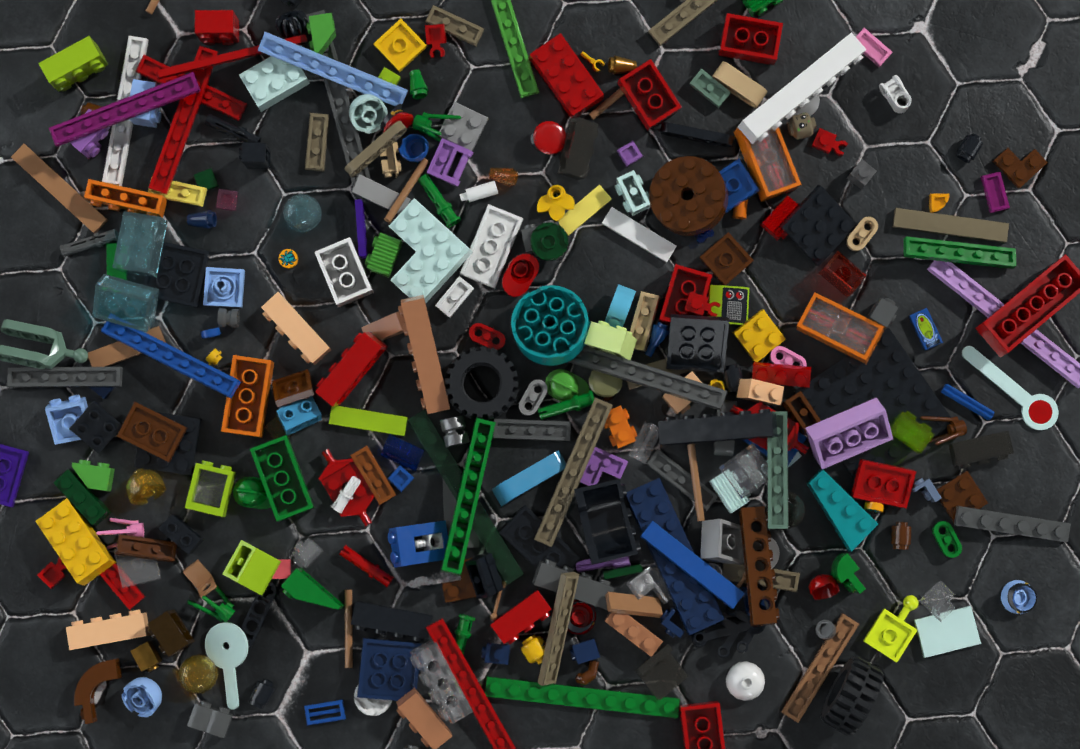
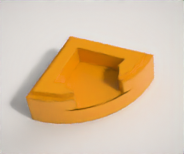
(937, 202)

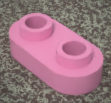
(788, 357)

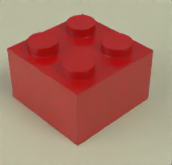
(217, 26)

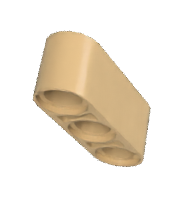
(740, 84)

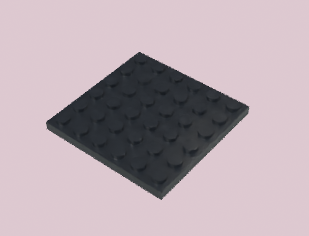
(891, 380)

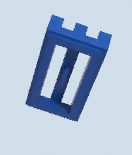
(325, 704)

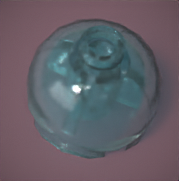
(302, 213)

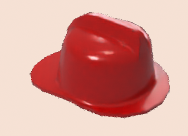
(520, 274)

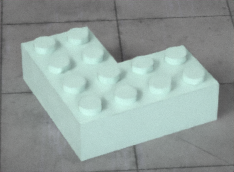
(436, 254)

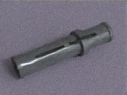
(89, 242)

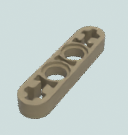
(375, 148)

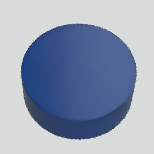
(210, 333)

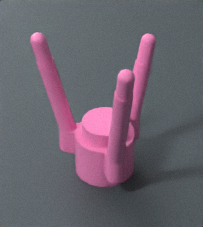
(135, 529)

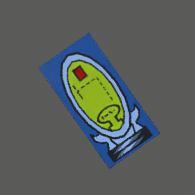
(925, 329)

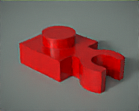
(436, 35)
(826, 141)
(698, 304)
(52, 574)

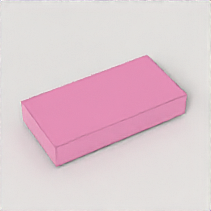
(875, 50)

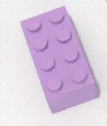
(849, 433)

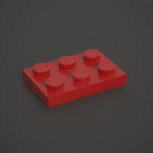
(883, 483)

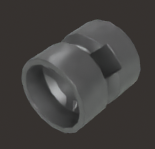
(454, 431)

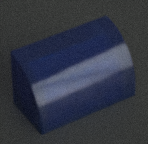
(402, 452)

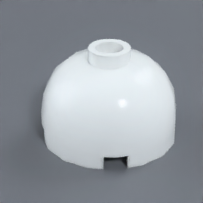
(745, 681)

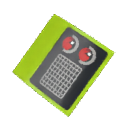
(732, 301)

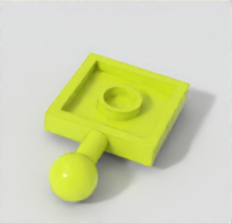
(891, 633)

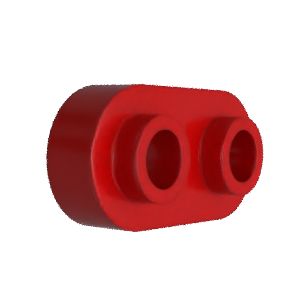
(487, 336)

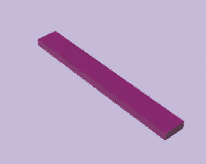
(124, 109)

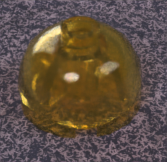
(144, 485)
(198, 674)

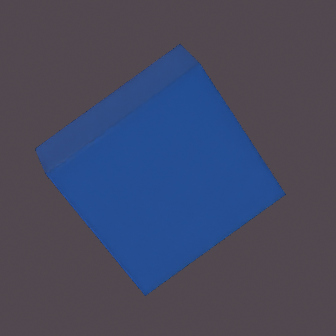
(400, 478)

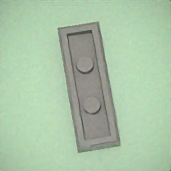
(377, 193)

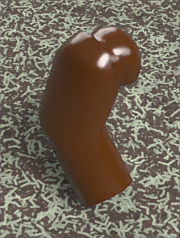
(588, 676)

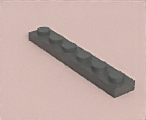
(64, 377)
(1012, 524)

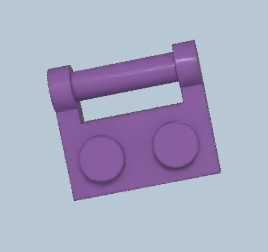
(443, 160)

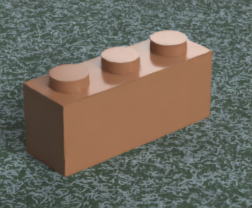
(634, 632)
(423, 719)

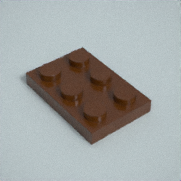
(152, 432)

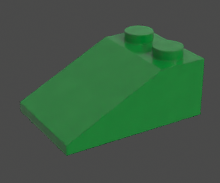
(306, 588)

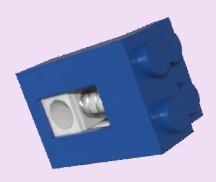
(404, 545)

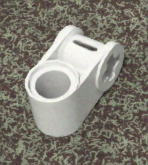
(893, 91)

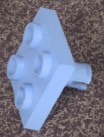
(224, 287)

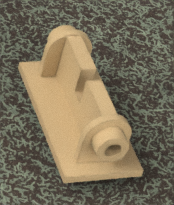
(391, 165)

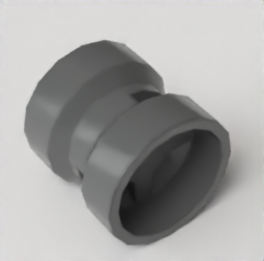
(226, 317)

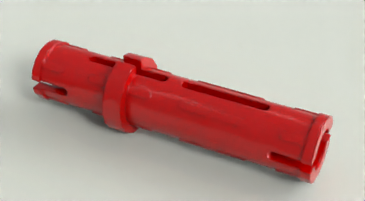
(373, 570)

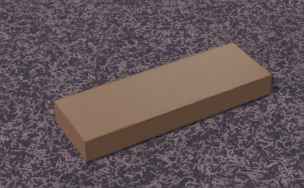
(629, 604)

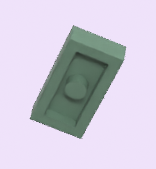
(709, 88)

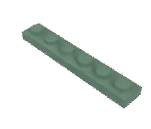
(778, 474)

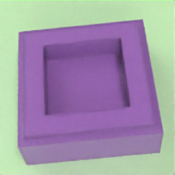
(629, 153)

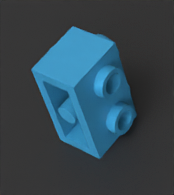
(298, 415)

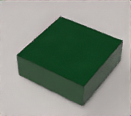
(206, 179)

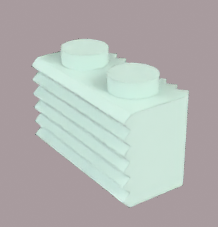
(727, 493)

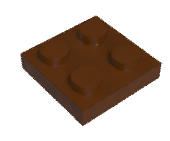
(726, 259)
(292, 388)
(961, 492)

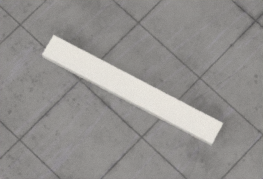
(121, 132)

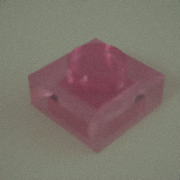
(227, 200)

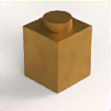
(146, 656)

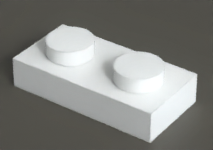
(454, 297)

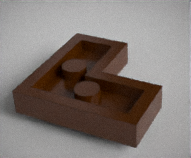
(1019, 171)
(459, 589)

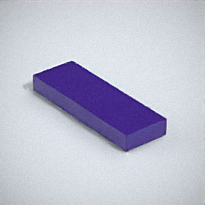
(361, 229)

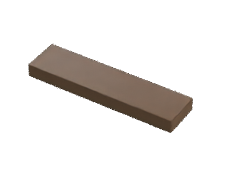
(118, 351)

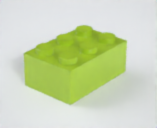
(73, 64)

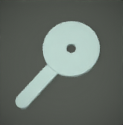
(227, 658)

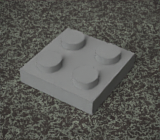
(464, 130)

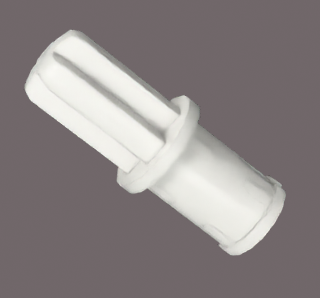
(346, 494)

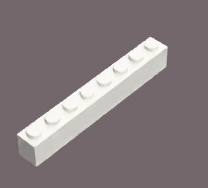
(801, 88)

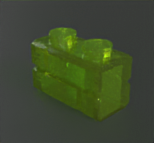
(911, 432)

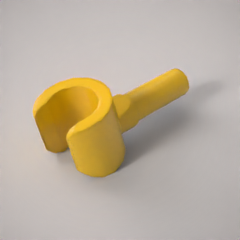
(592, 61)

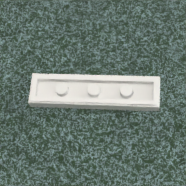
(639, 234)

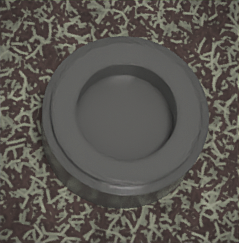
(825, 630)

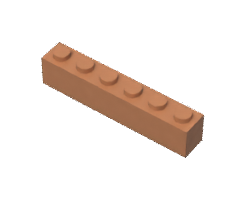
(425, 354)

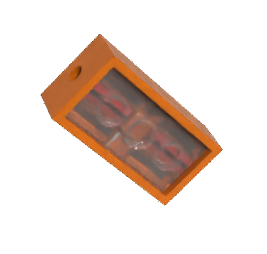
(769, 164)
(840, 328)

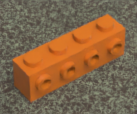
(124, 198)

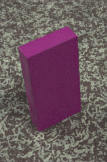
(995, 192)

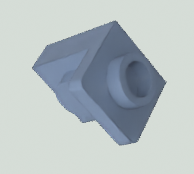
(929, 490)

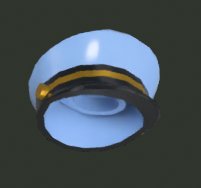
(1018, 597)

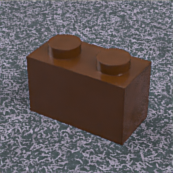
(800, 411)

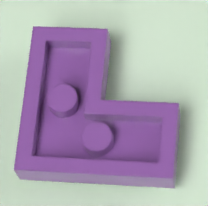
(602, 462)

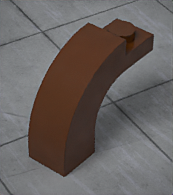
(90, 682)

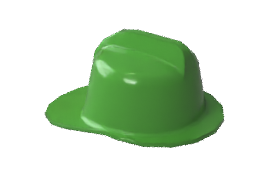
(564, 384)

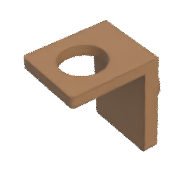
(200, 578)

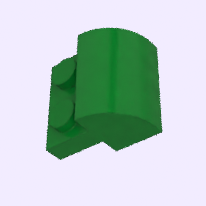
(843, 570)

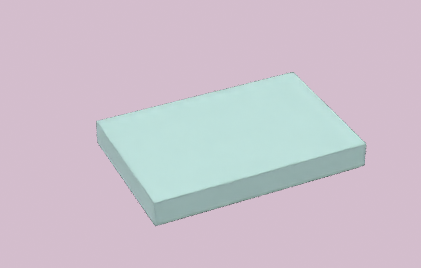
(953, 633)

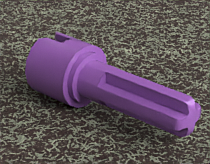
(585, 565)

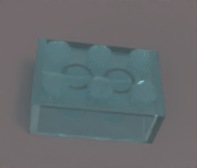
(140, 244)
(125, 303)

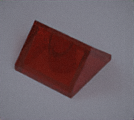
(842, 274)

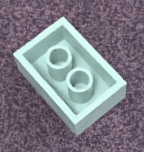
(273, 81)

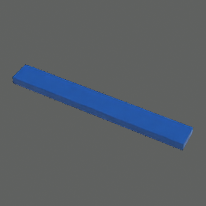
(173, 358)

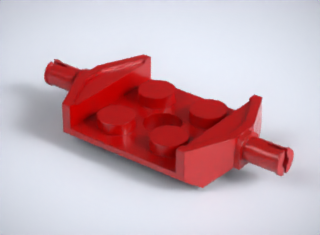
(793, 428)
(336, 475)

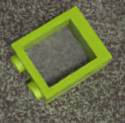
(211, 487)

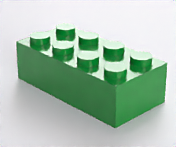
(282, 478)

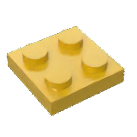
(400, 45)
(759, 335)

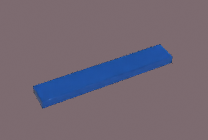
(692, 565)

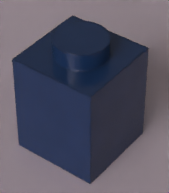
(584, 651)

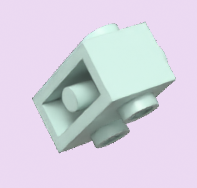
(631, 189)

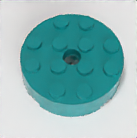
(555, 343)

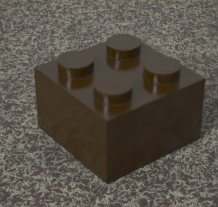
(170, 633)

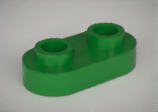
(944, 540)

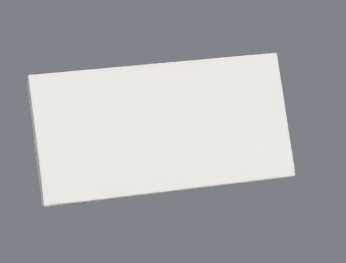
(491, 246)

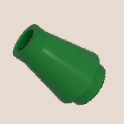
(417, 85)

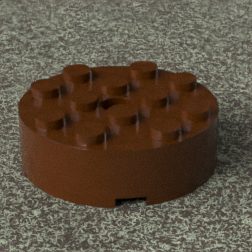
(678, 179)

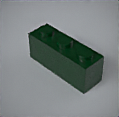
(82, 497)

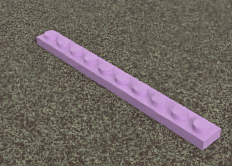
(988, 304)

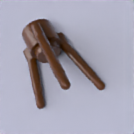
(954, 429)

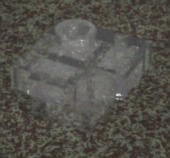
(938, 601)

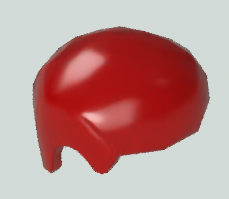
(823, 587)

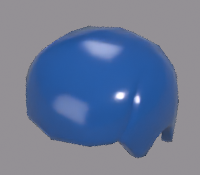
(414, 148)

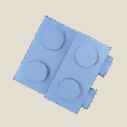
(63, 415)

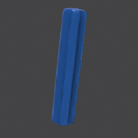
(967, 402)

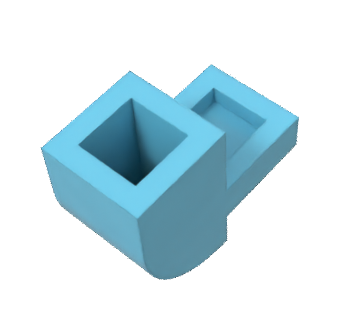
(620, 306)

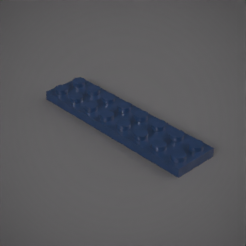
(693, 602)

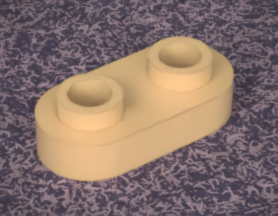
(861, 234)

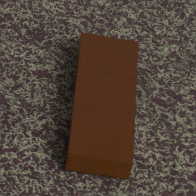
(146, 548)

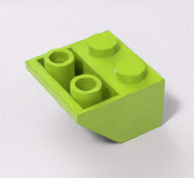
(251, 567)

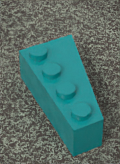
(843, 512)

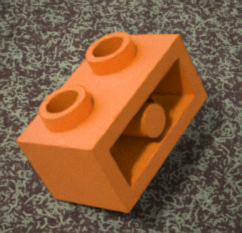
(619, 428)

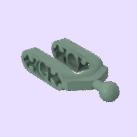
(40, 334)

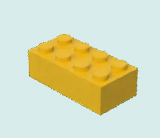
(75, 542)

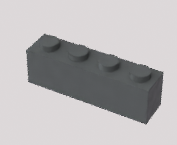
(587, 590)

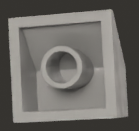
(721, 542)

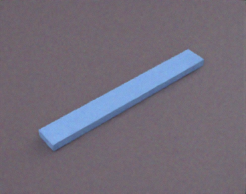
(331, 69)

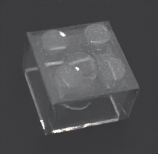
(746, 470)

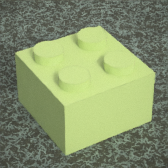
(610, 339)

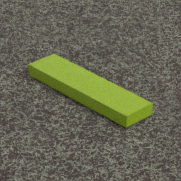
(368, 420)

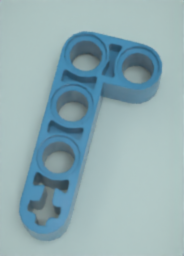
(529, 478)

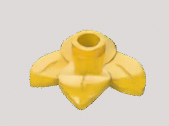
(555, 205)

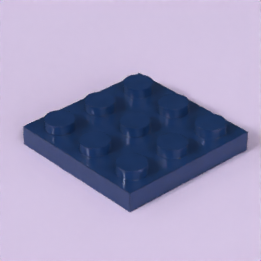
(386, 669)

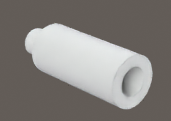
(479, 192)

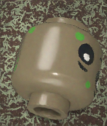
(801, 126)

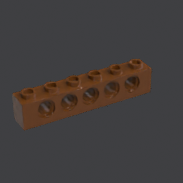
(758, 616)

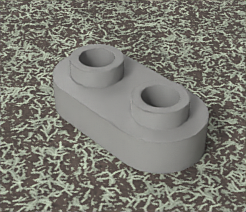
(532, 397)

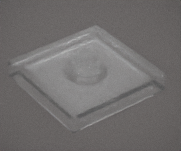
(136, 570)

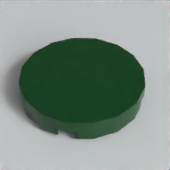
(549, 241)

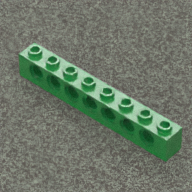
(468, 497)

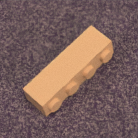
(296, 328)
(107, 631)

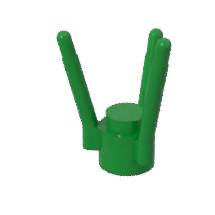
(423, 124)
(223, 611)

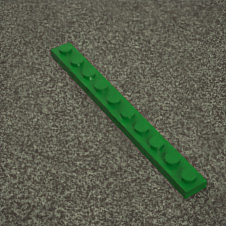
(582, 697)

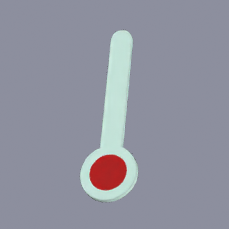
(1037, 410)

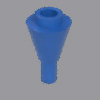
(658, 334)

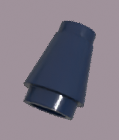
(202, 219)

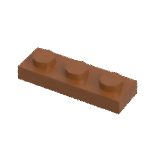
(373, 475)

